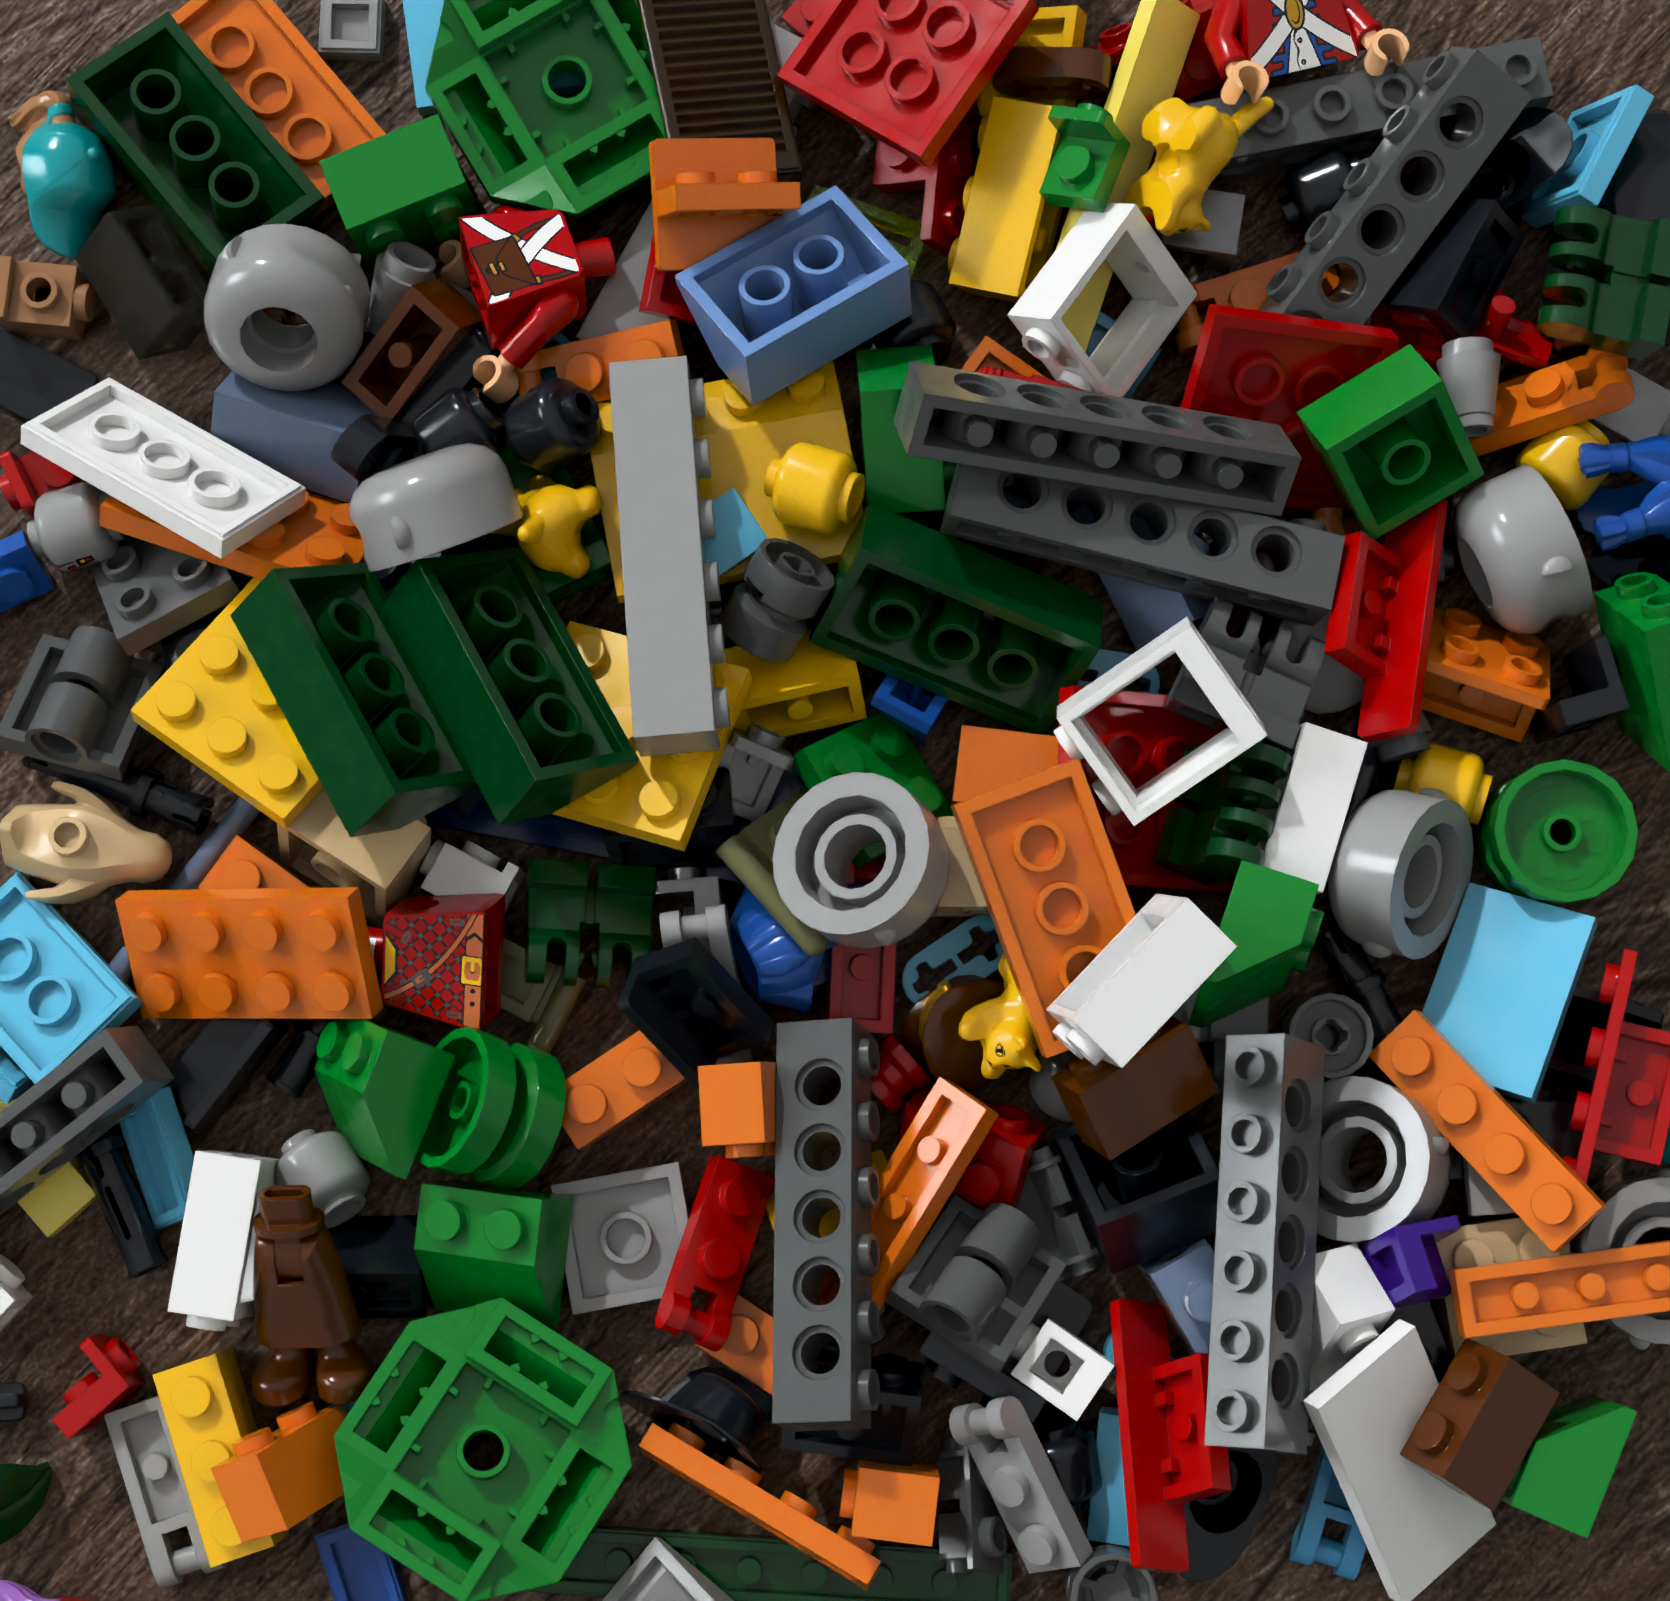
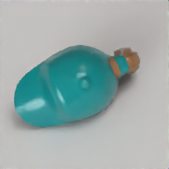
(62, 173)

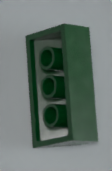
(189, 141)
(957, 620)
(507, 681)
(352, 695)

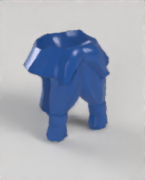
(1634, 510)
(772, 960)

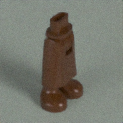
(302, 1305)

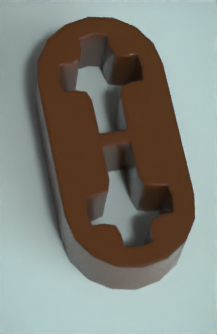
(1054, 73)

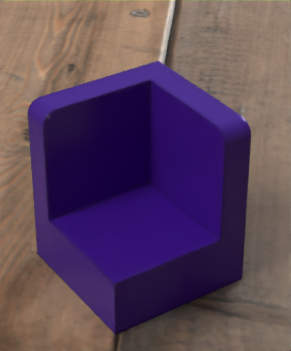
(1409, 1261)

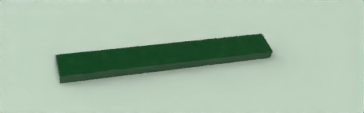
(775, 1571)

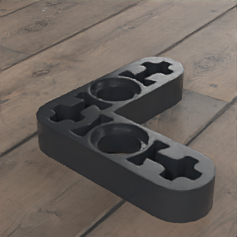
(383, 442)

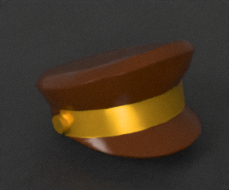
(933, 1027)

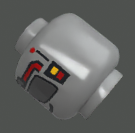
(69, 528)

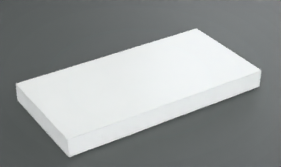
(163, 467)
(1363, 1422)

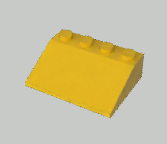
(741, 447)

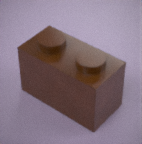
(411, 347)
(1127, 1104)
(1480, 1423)

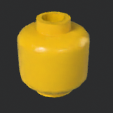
(1557, 462)
(815, 488)
(1452, 772)

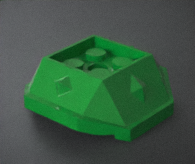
(518, 135)
(466, 1378)

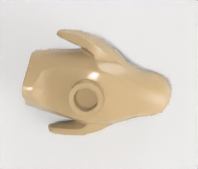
(80, 847)

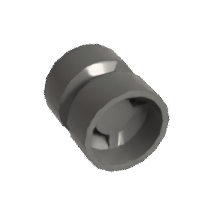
(774, 603)
(1335, 1024)
(1109, 1577)

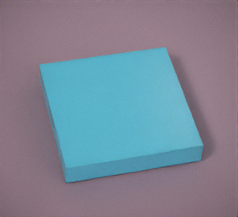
(1599, 143)

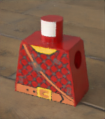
(443, 957)

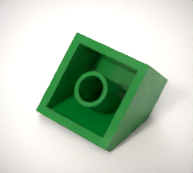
(1273, 932)
(380, 1088)
(493, 1245)
(1572, 1463)

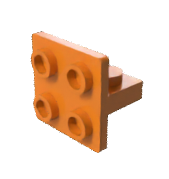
(712, 195)
(1485, 674)

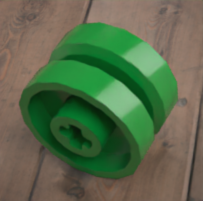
(1590, 818)
(494, 1110)

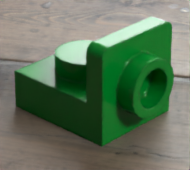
(1085, 158)

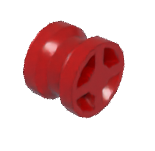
(896, 1075)

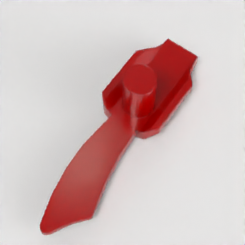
(1511, 335)

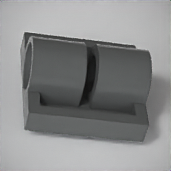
(159, 591)
(79, 703)
(978, 1279)

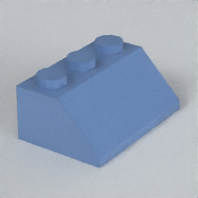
(796, 294)

